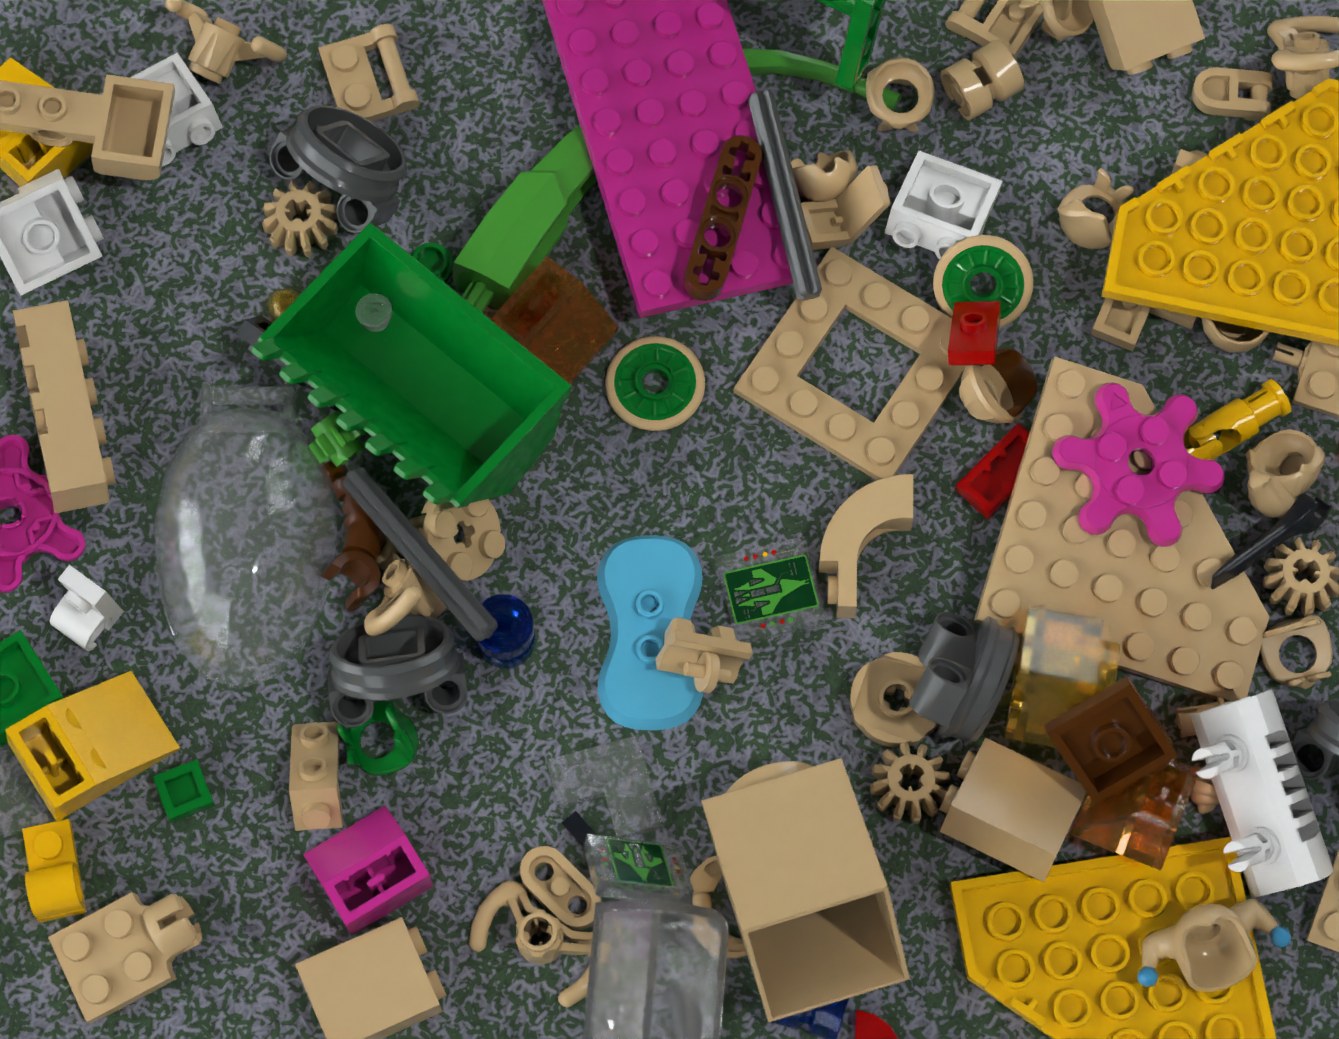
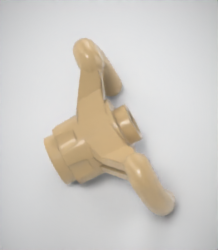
(218, 44)
(1303, 52)
(403, 591)
(537, 921)

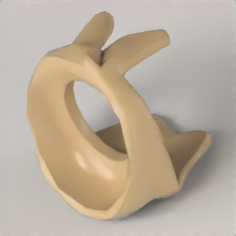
(1063, 17)
(903, 72)
(1087, 227)
(1315, 631)

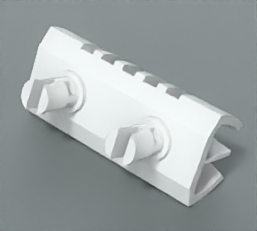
(1261, 795)

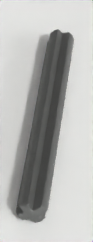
(785, 195)
(420, 554)

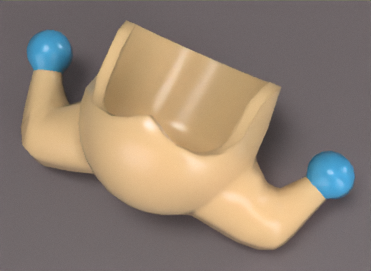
(1211, 944)

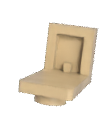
(850, 214)
(315, 776)

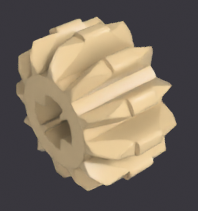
(296, 232)
(1303, 593)
(891, 777)

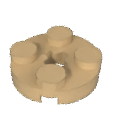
(481, 536)
(873, 714)

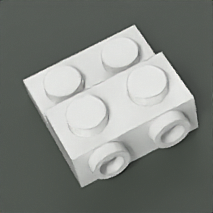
(192, 113)
(940, 204)
(46, 232)

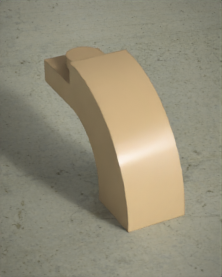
(866, 514)

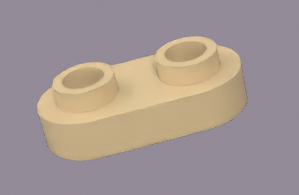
(561, 888)

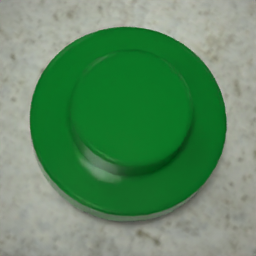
(436, 259)

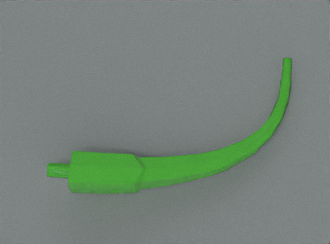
(538, 203)

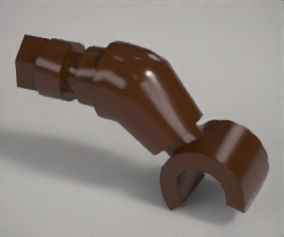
(361, 543)

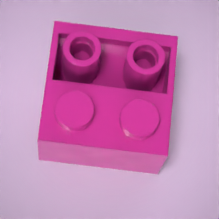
(369, 870)

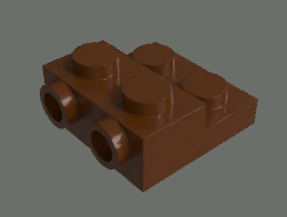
(1111, 740)

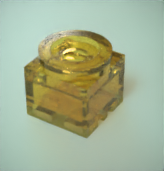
(1056, 670)

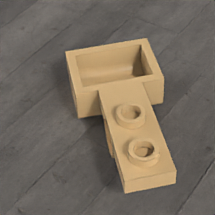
(124, 123)

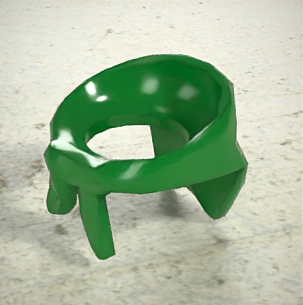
(405, 741)

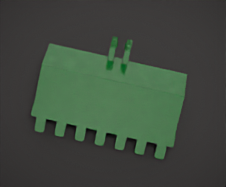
(432, 386)

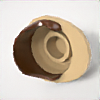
(999, 390)

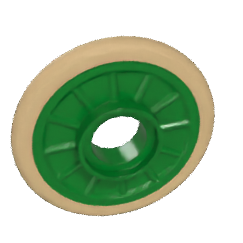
(986, 255)
(658, 410)

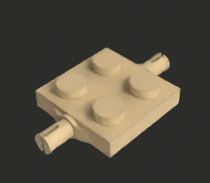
(1316, 375)

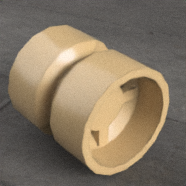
(987, 77)

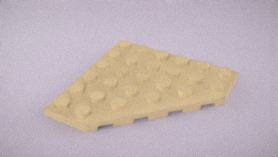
(1147, 594)

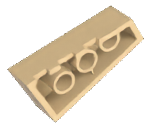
(62, 407)

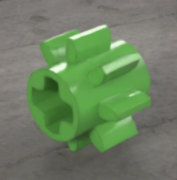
(334, 442)

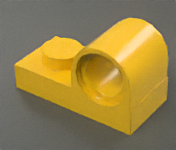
(54, 871)

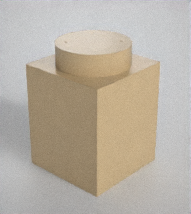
(805, 886)

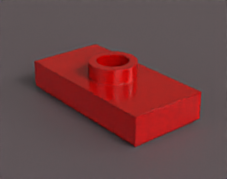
(974, 333)
(994, 476)

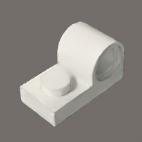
(83, 609)

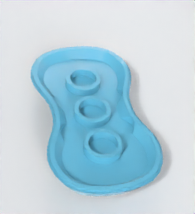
(643, 588)

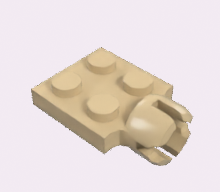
(124, 951)

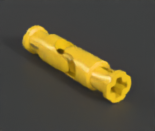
(1237, 421)

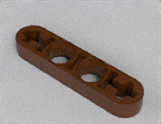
(726, 218)

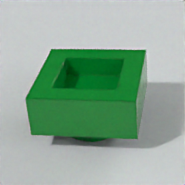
(183, 791)

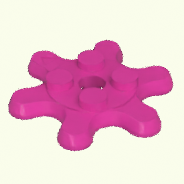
(1116, 486)
(40, 527)

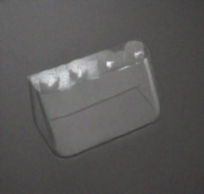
(656, 971)

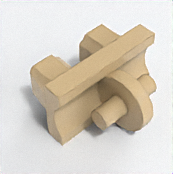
(705, 657)

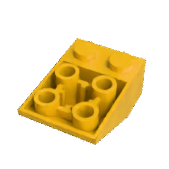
(23, 156)
(90, 743)

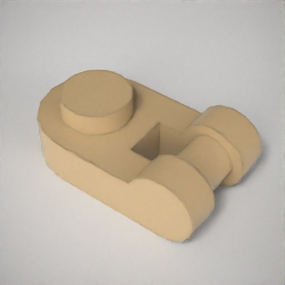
(1217, 93)

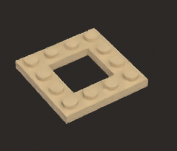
(777, 389)

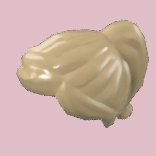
(1281, 471)

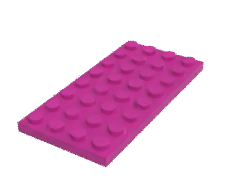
(656, 104)

